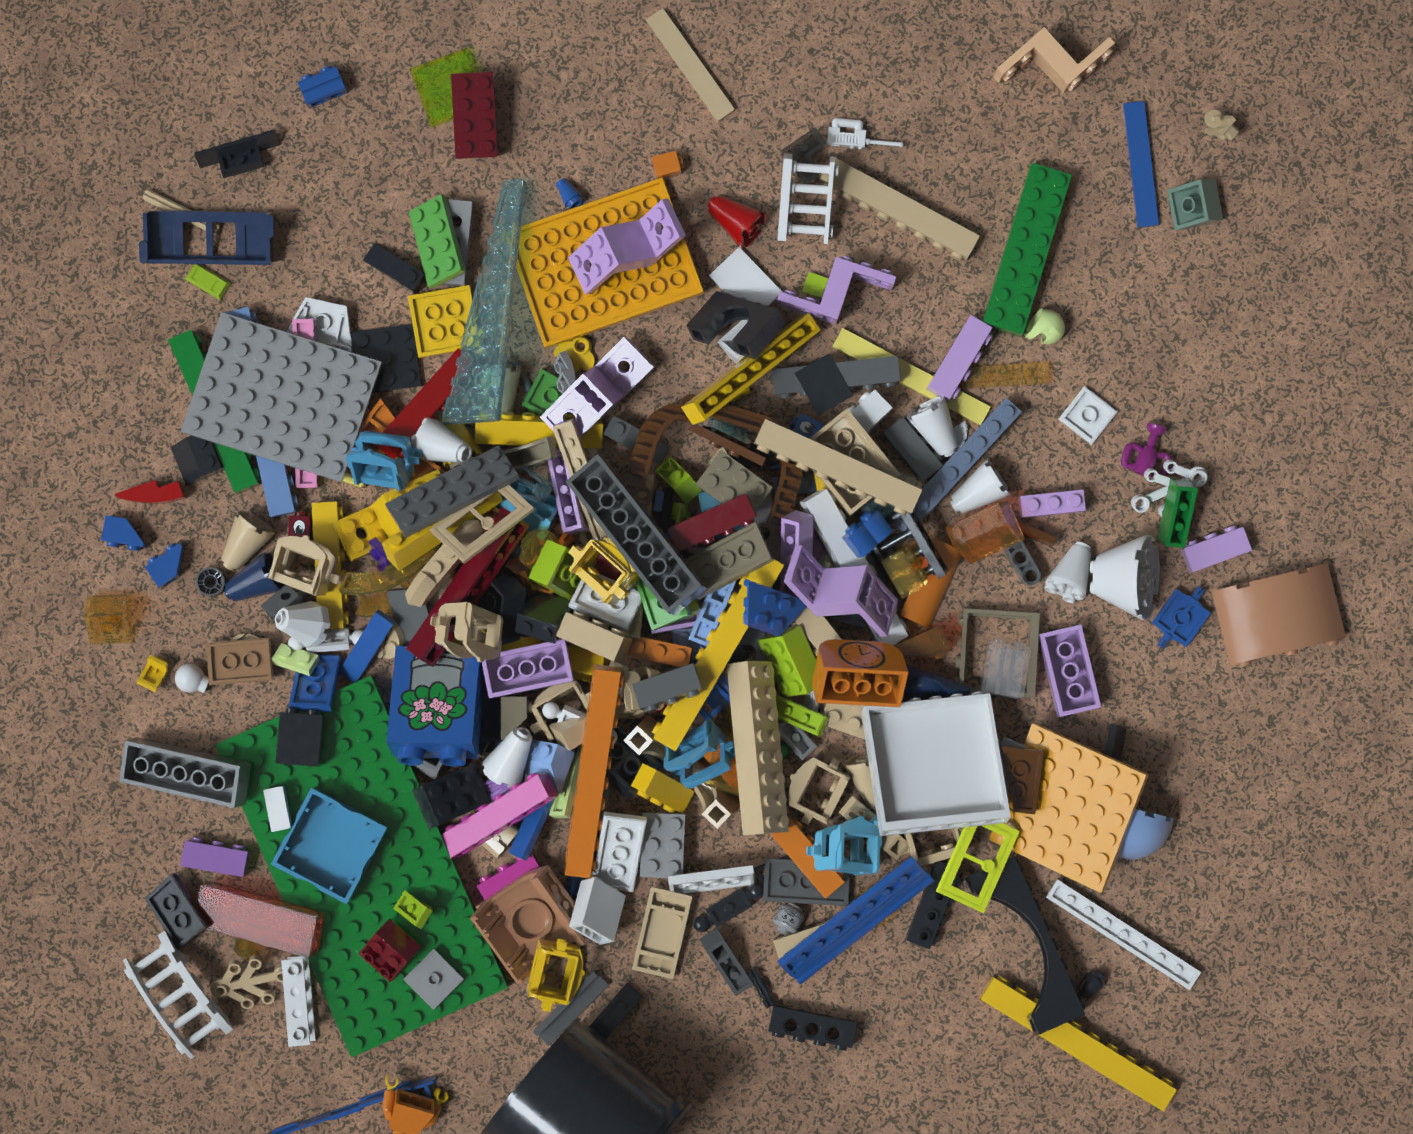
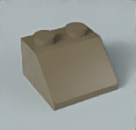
(514, 712)

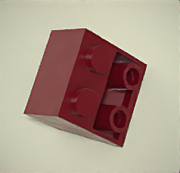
(389, 950)

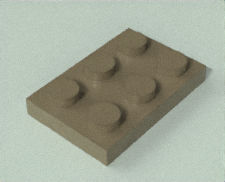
(728, 479)

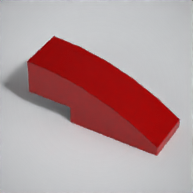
(153, 493)

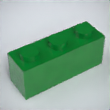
(1177, 513)

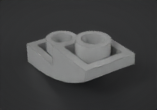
(564, 367)

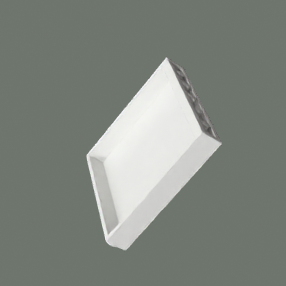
(935, 764)

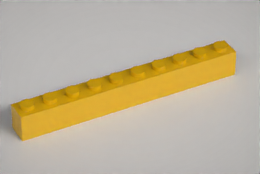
(712, 659)
(1083, 1046)

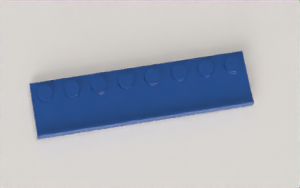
(855, 920)

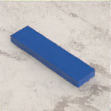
(366, 646)

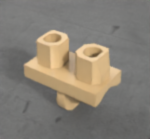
(1220, 125)

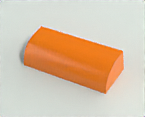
(924, 603)

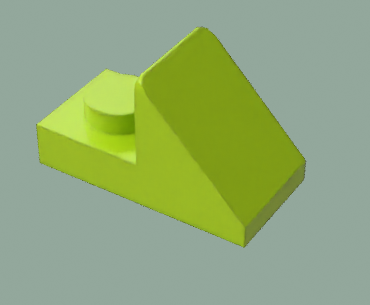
(413, 909)

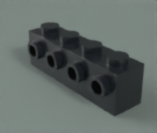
(931, 910)

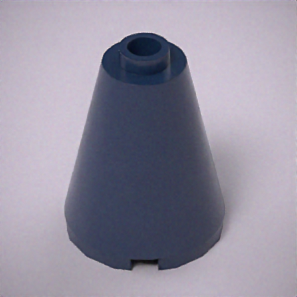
(253, 580)

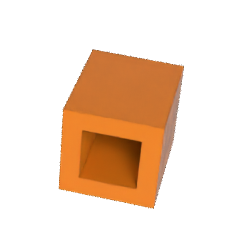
(667, 165)

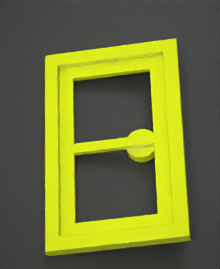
(994, 868)

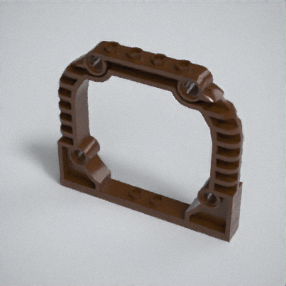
(739, 417)

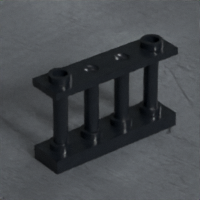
(925, 545)

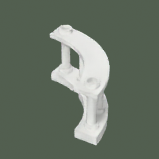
(190, 984)

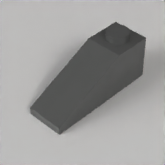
(626, 436)
(726, 961)

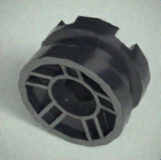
(202, 583)

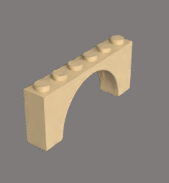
(716, 803)

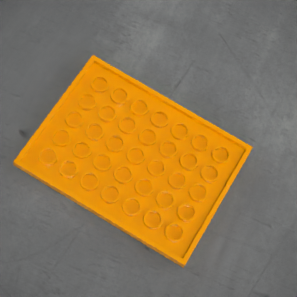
(554, 291)

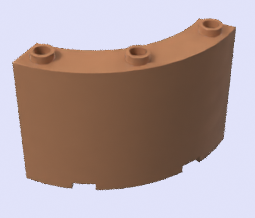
(1279, 614)

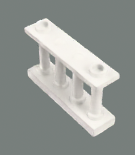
(789, 187)
(298, 1001)

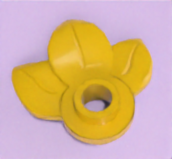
(579, 358)

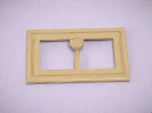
(464, 553)

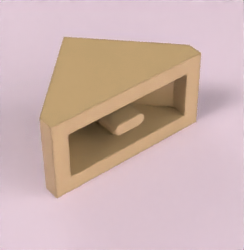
(569, 732)

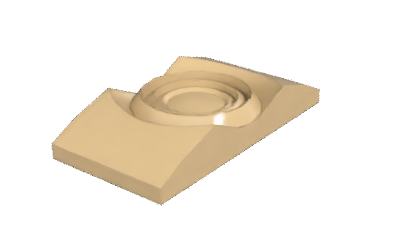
(662, 932)

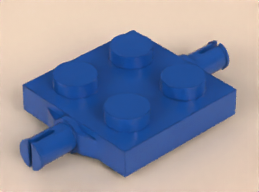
(1180, 617)

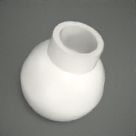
(191, 678)

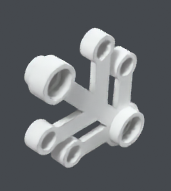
(1155, 495)

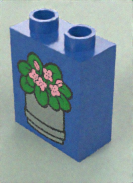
(435, 709)

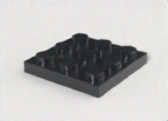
(396, 351)

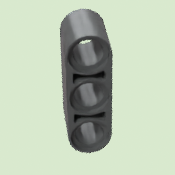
(1028, 564)

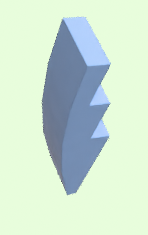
(709, 613)

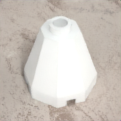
(304, 622)

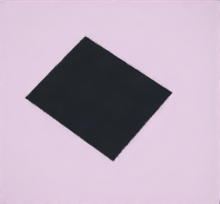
(823, 384)

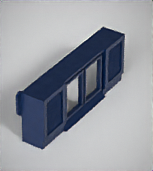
(165, 237)

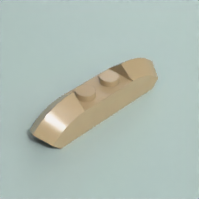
(441, 565)

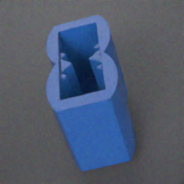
(867, 533)

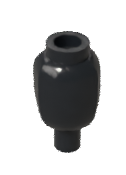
(1091, 984)

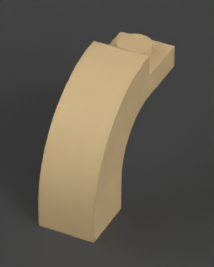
(892, 844)

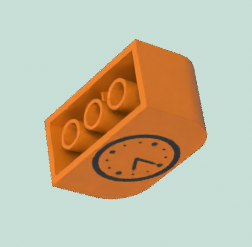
(859, 673)

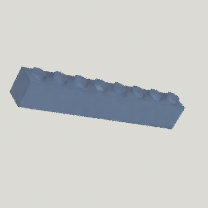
(963, 460)

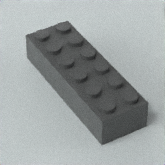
(185, 772)

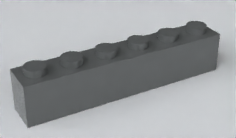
(855, 373)

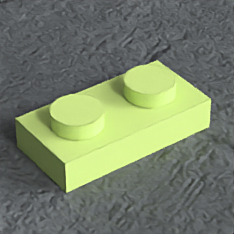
(295, 660)

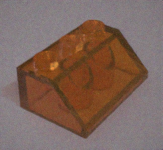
(985, 532)

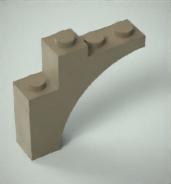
(528, 455)

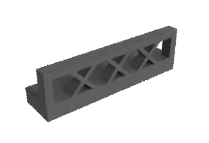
(564, 1015)

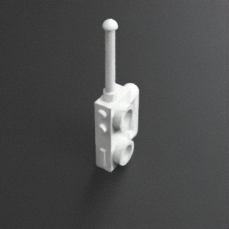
(856, 139)

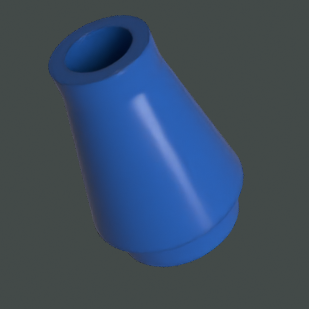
(569, 194)

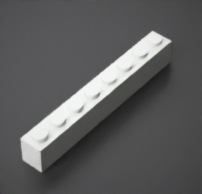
(831, 527)

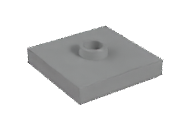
(433, 979)

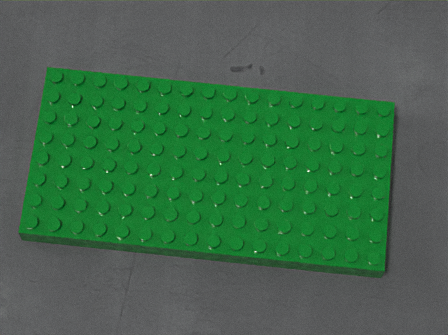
(366, 776)

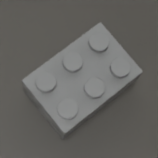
(663, 845)

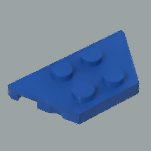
(769, 608)

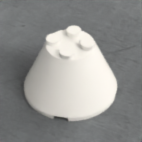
(1127, 576)

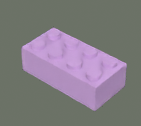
(528, 669)
(1069, 671)

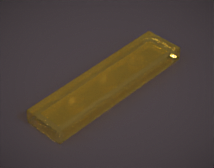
(1008, 375)

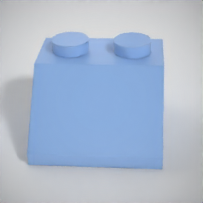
(550, 760)

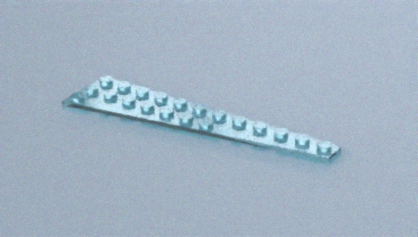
(482, 363)

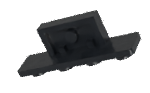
(238, 155)

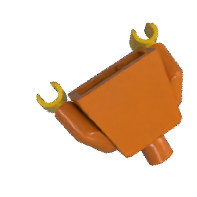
(408, 1111)

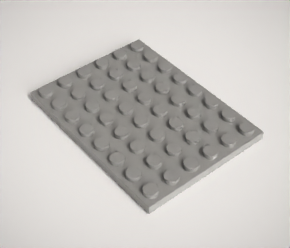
(281, 397)

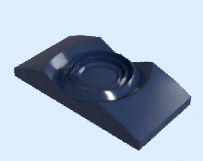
(926, 685)

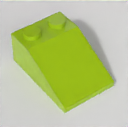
(553, 570)

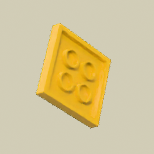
(440, 320)

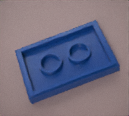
(318, 689)

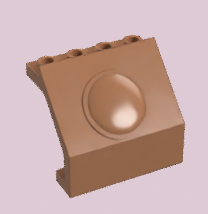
(521, 914)

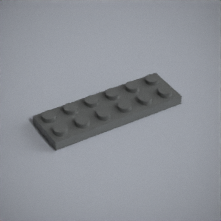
(452, 491)

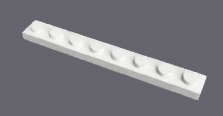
(1123, 934)

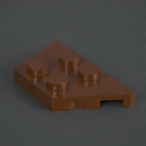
(720, 439)

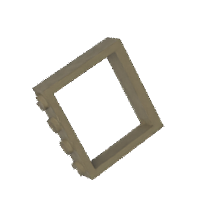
(1033, 636)

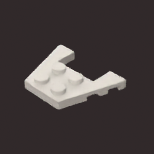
(330, 320)

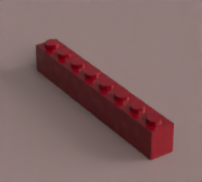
(468, 587)

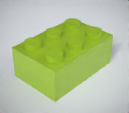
(791, 660)

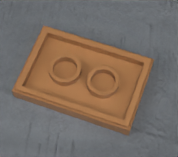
(239, 661)

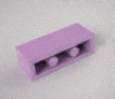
(1051, 504)
(1216, 548)

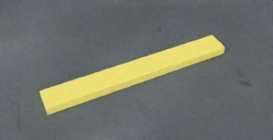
(911, 376)

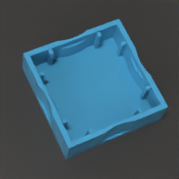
(330, 845)

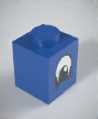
(805, 426)

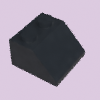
(196, 459)

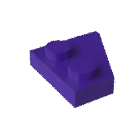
(378, 554)

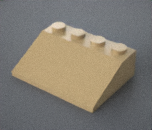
(849, 438)

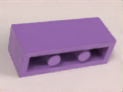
(215, 857)

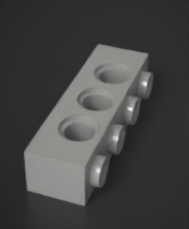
(464, 211)

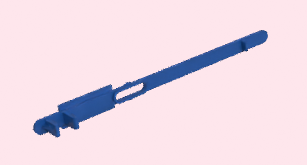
(358, 1106)

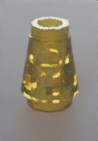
(245, 949)

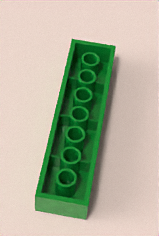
(1026, 249)

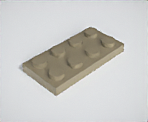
(731, 558)

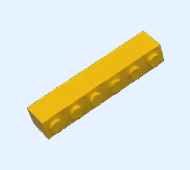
(527, 429)
(323, 517)
(403, 550)

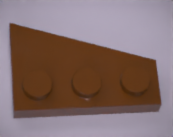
(1023, 776)

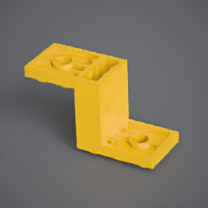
(374, 520)

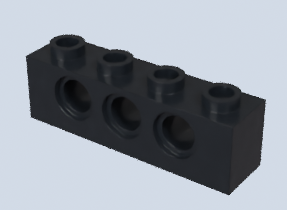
(781, 1014)

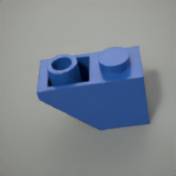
(121, 531)
(167, 566)

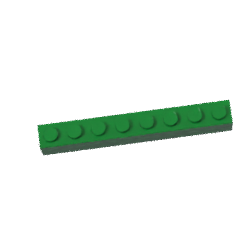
(235, 462)

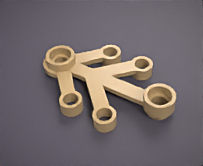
(246, 982)

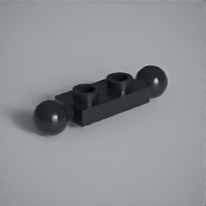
(728, 907)

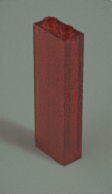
(261, 919)

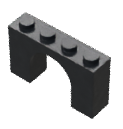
(724, 309)

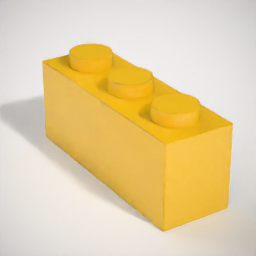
(662, 789)

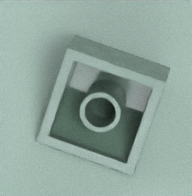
(1195, 204)

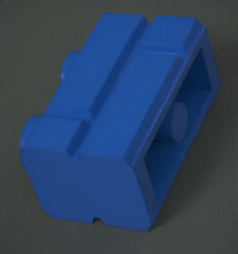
(322, 86)

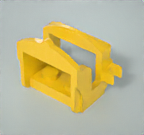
(585, 557)
(572, 975)

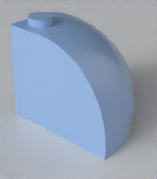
(1145, 835)

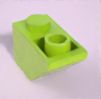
(678, 480)

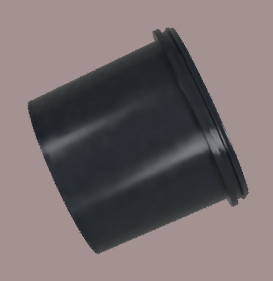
(588, 1089)

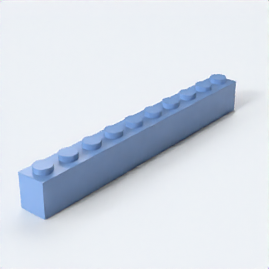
(274, 476)

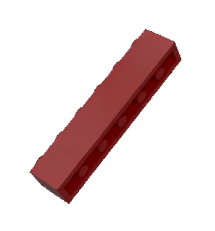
(424, 404)

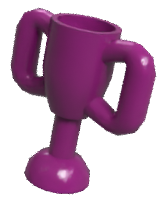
(1147, 455)

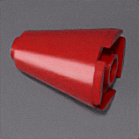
(737, 219)

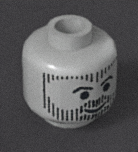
(788, 919)

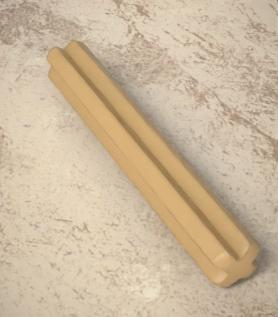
(169, 205)

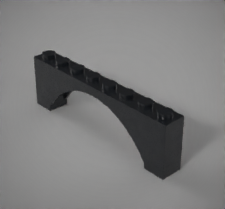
(1058, 998)

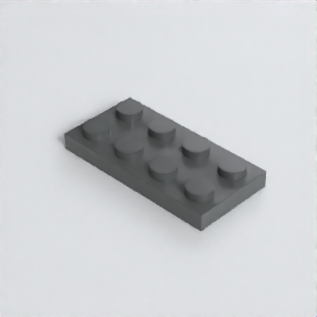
(788, 884)

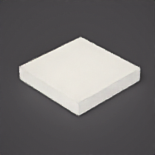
(1087, 415)

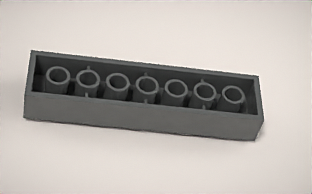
(636, 535)

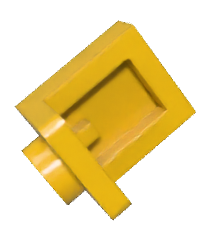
(153, 673)

